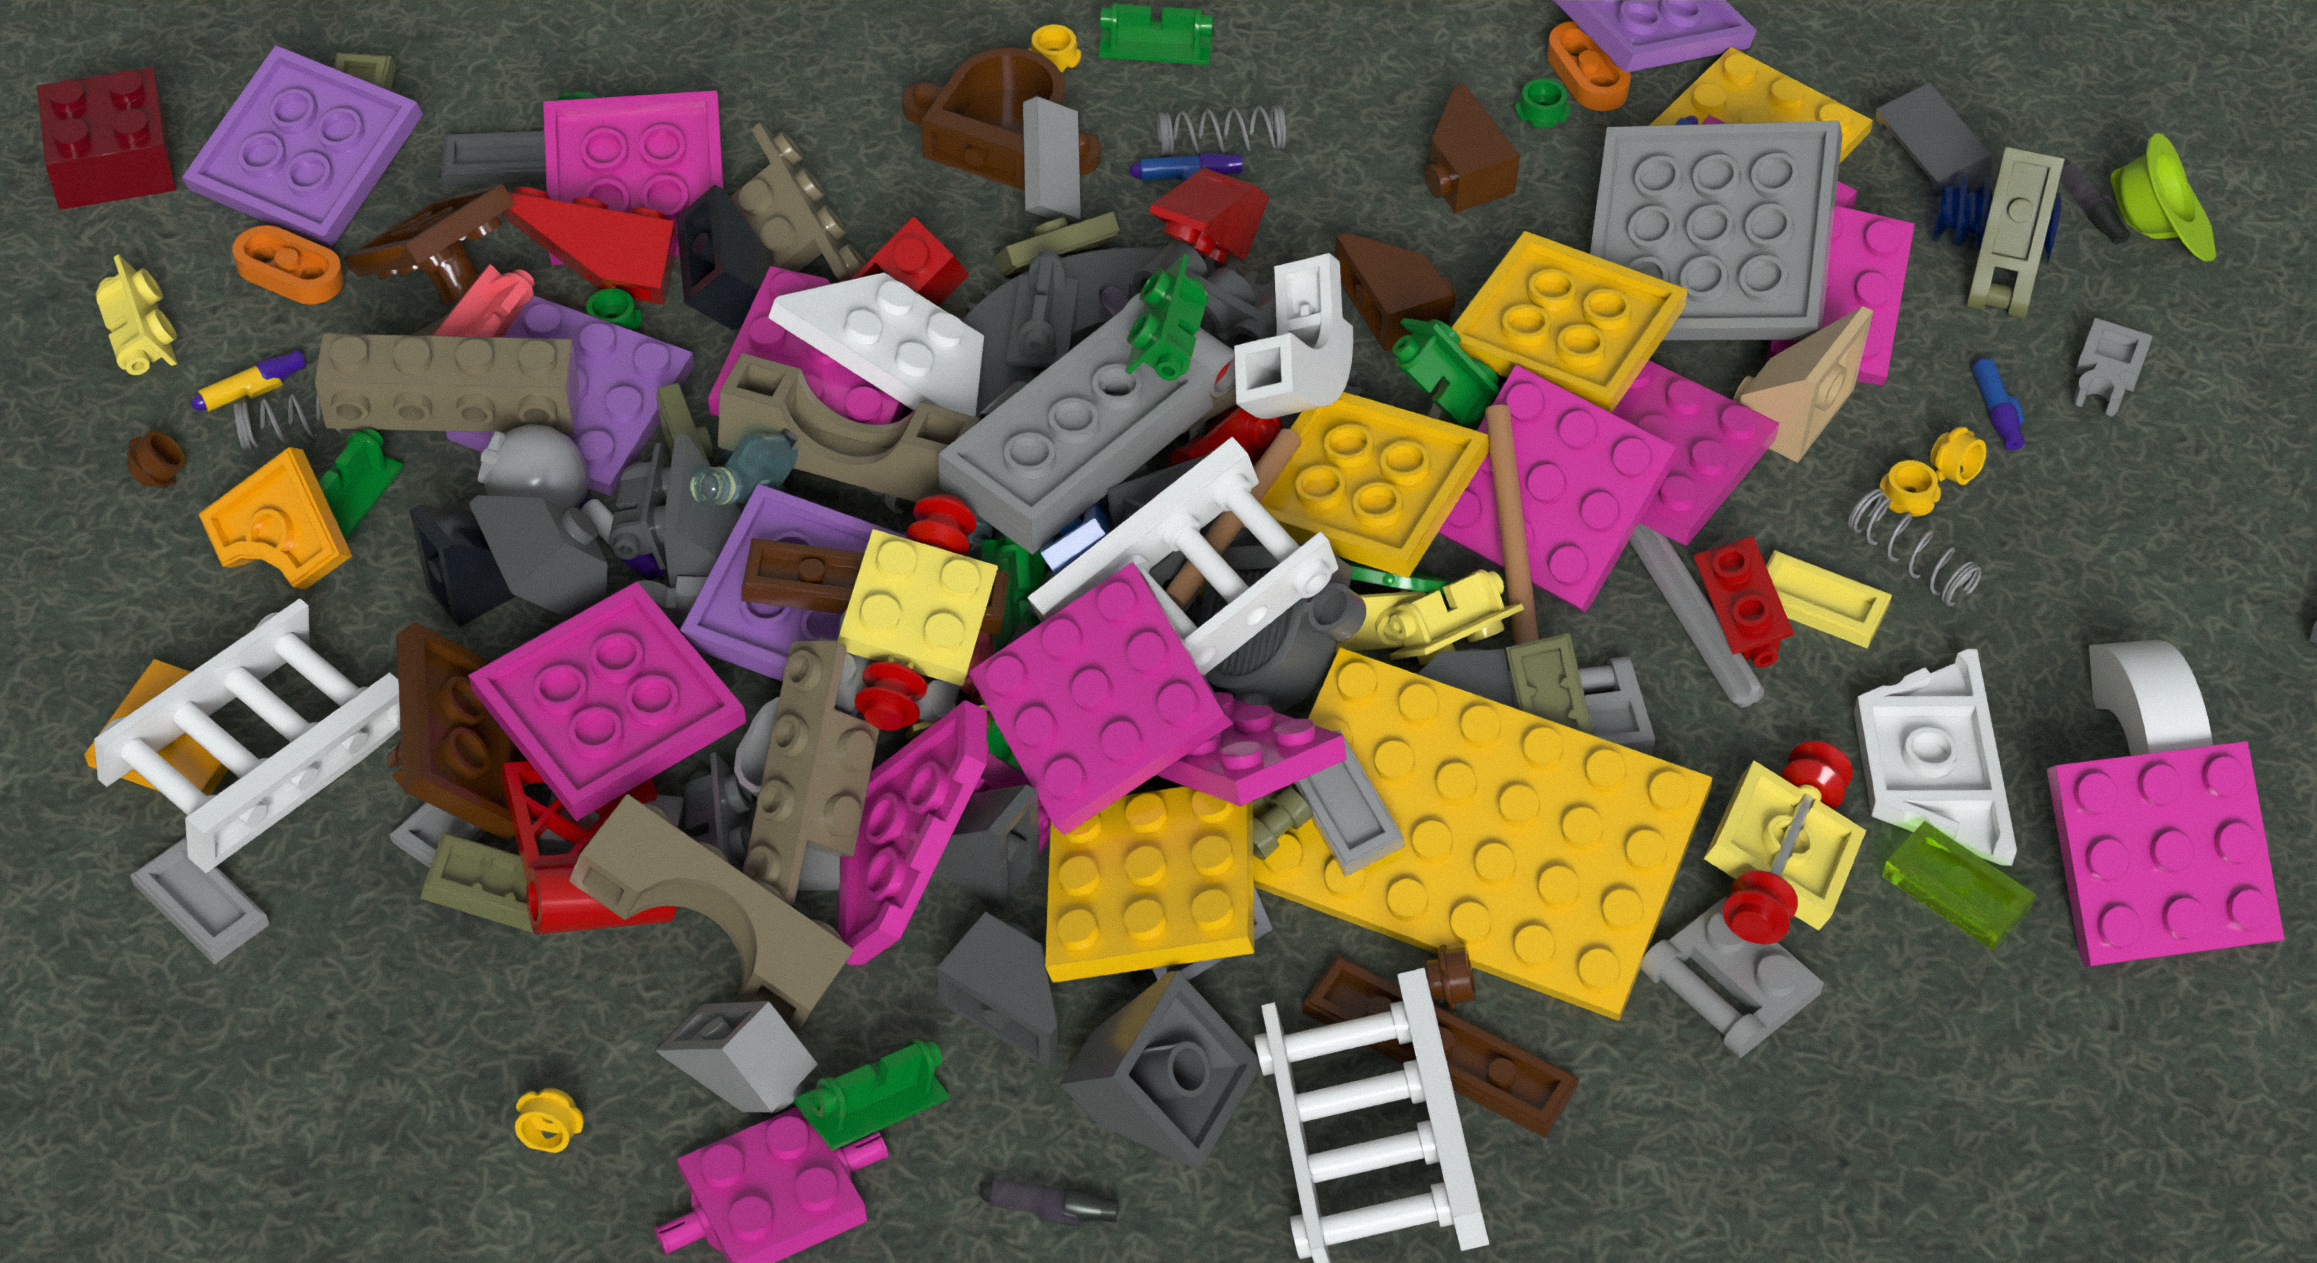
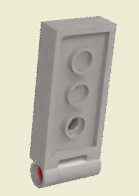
(1078, 431)

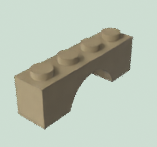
(882, 458)
(649, 863)

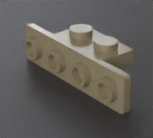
(787, 211)
(812, 771)

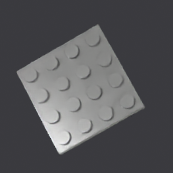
(1728, 216)

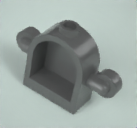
(1296, 648)

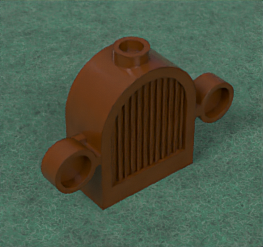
(979, 114)

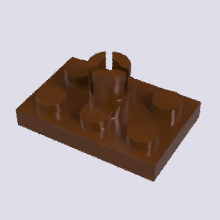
(434, 241)
(448, 738)

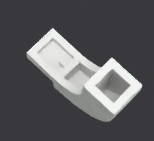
(1312, 348)
(2150, 695)

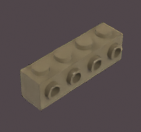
(446, 383)

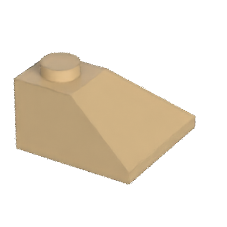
(1808, 382)

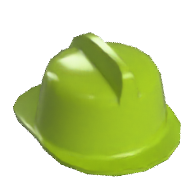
(2160, 201)

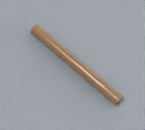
(1511, 522)
(1227, 524)

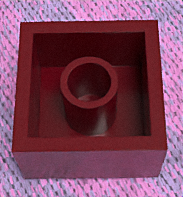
(105, 138)

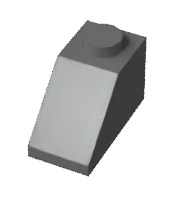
(741, 1054)

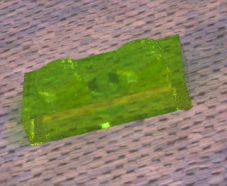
(1958, 885)

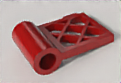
(552, 900)

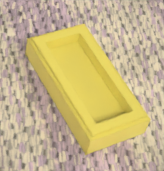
(1827, 599)

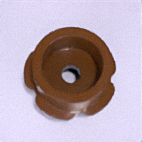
(155, 459)
(1451, 976)

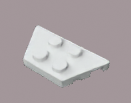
(889, 339)
(1936, 758)

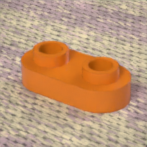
(1592, 74)
(298, 268)

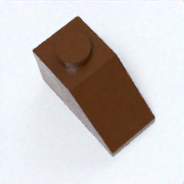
(1470, 155)
(1391, 285)

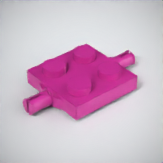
(770, 1191)

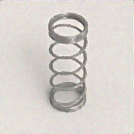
(1274, 122)
(244, 427)
(1958, 578)

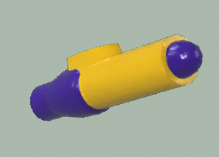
(252, 382)

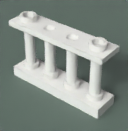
(1174, 524)
(266, 786)
(1435, 1140)

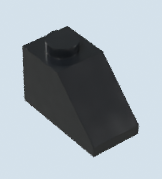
(720, 259)
(458, 563)

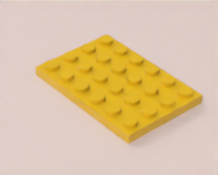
(1514, 830)

